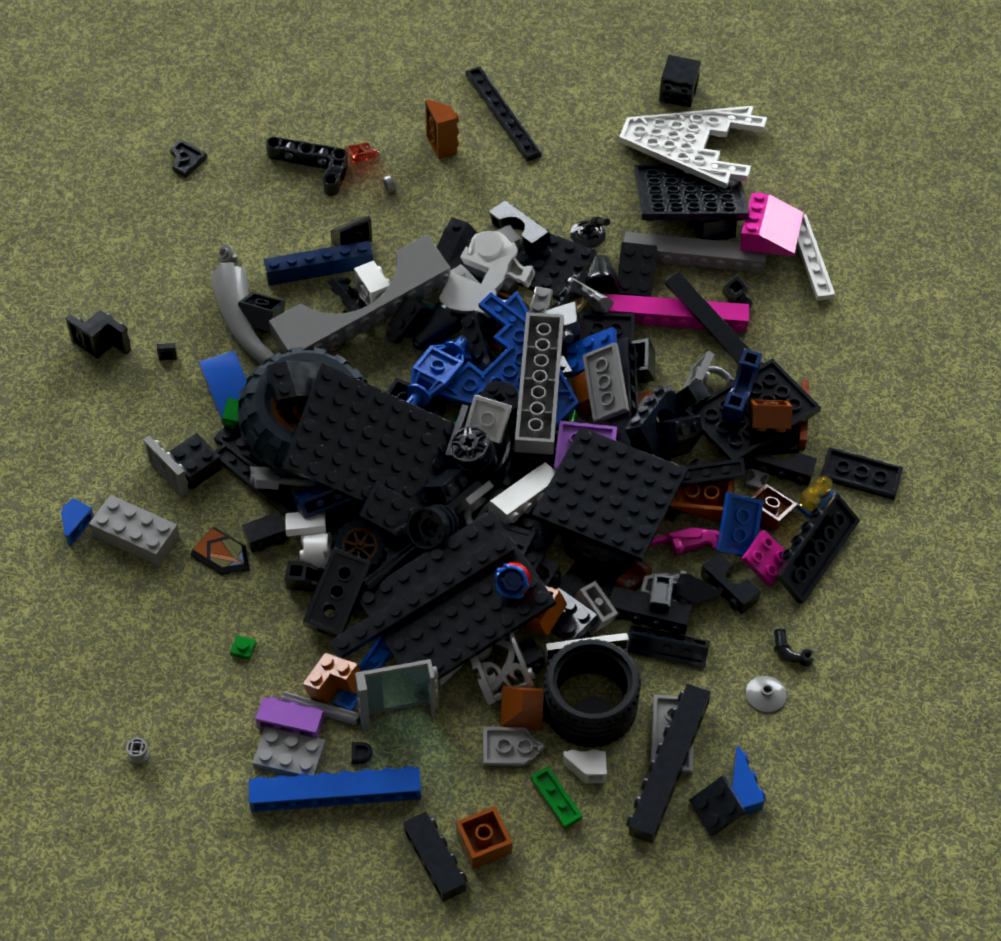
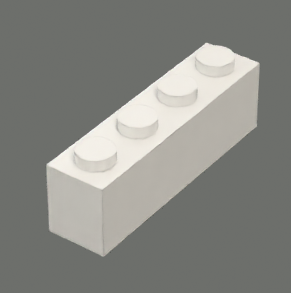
(522, 495)

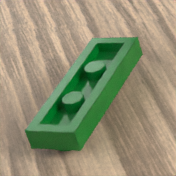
(556, 797)

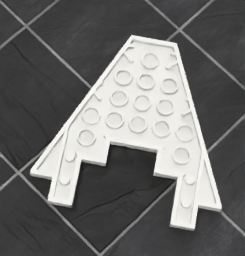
(683, 137)

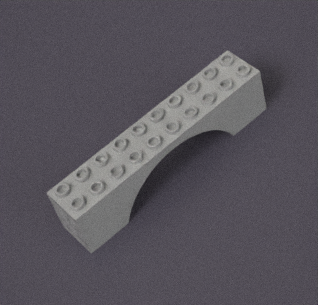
(418, 274)

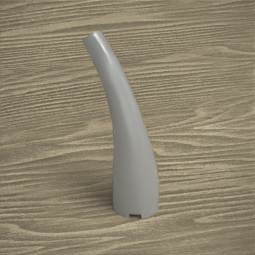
(230, 287)

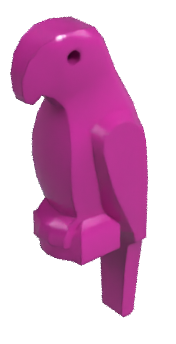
(688, 539)

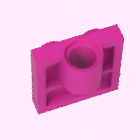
(764, 557)

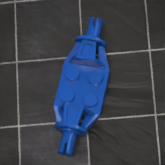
(435, 371)

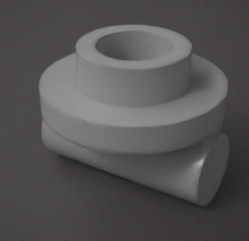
(226, 254)

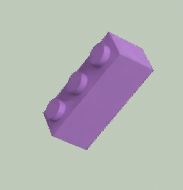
(289, 717)

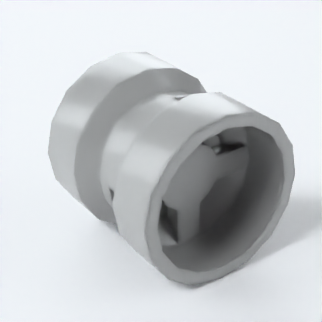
(136, 755)

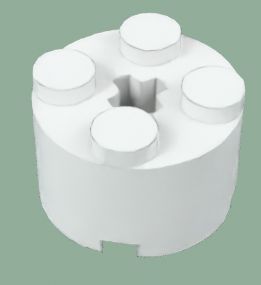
(316, 549)

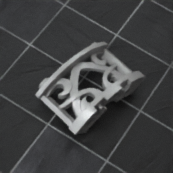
(492, 683)

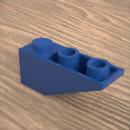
(745, 784)

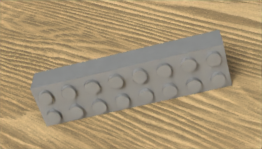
(539, 383)

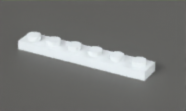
(814, 263)

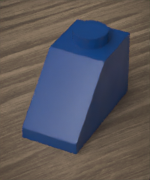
(75, 519)

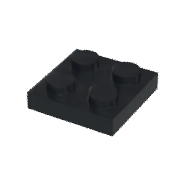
(717, 806)

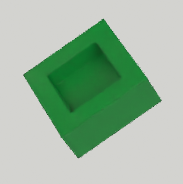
(243, 647)

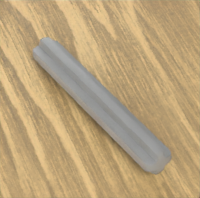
(328, 710)

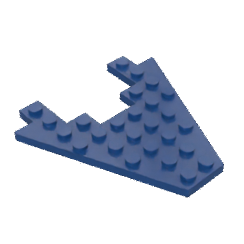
(507, 366)

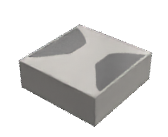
(756, 479)

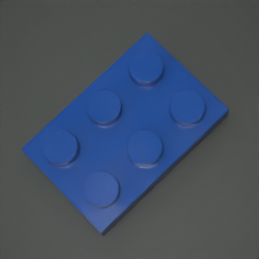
(575, 350)
(739, 524)

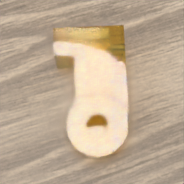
(815, 493)

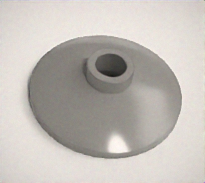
(765, 701)

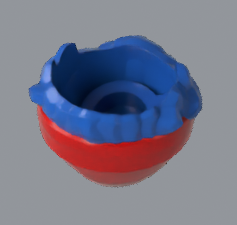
(512, 580)

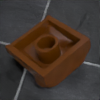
(775, 506)

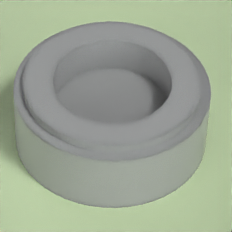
(389, 184)

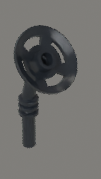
(589, 232)

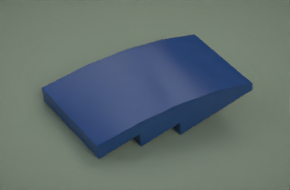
(223, 378)

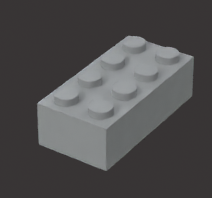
(134, 530)

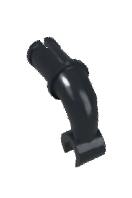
(786, 654)

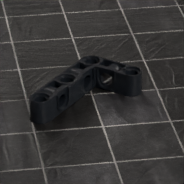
(312, 155)

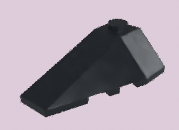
(454, 240)

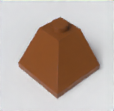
(522, 707)

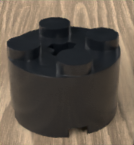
(503, 393)

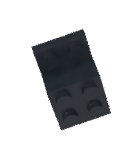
(98, 334)

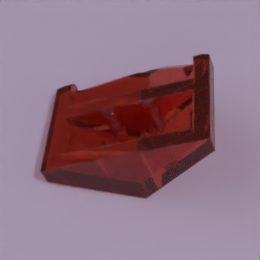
(360, 152)

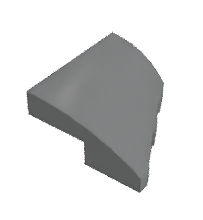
(596, 299)

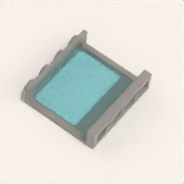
(396, 689)

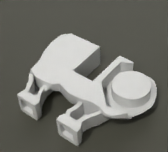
(491, 254)

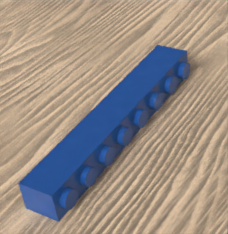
(334, 789)

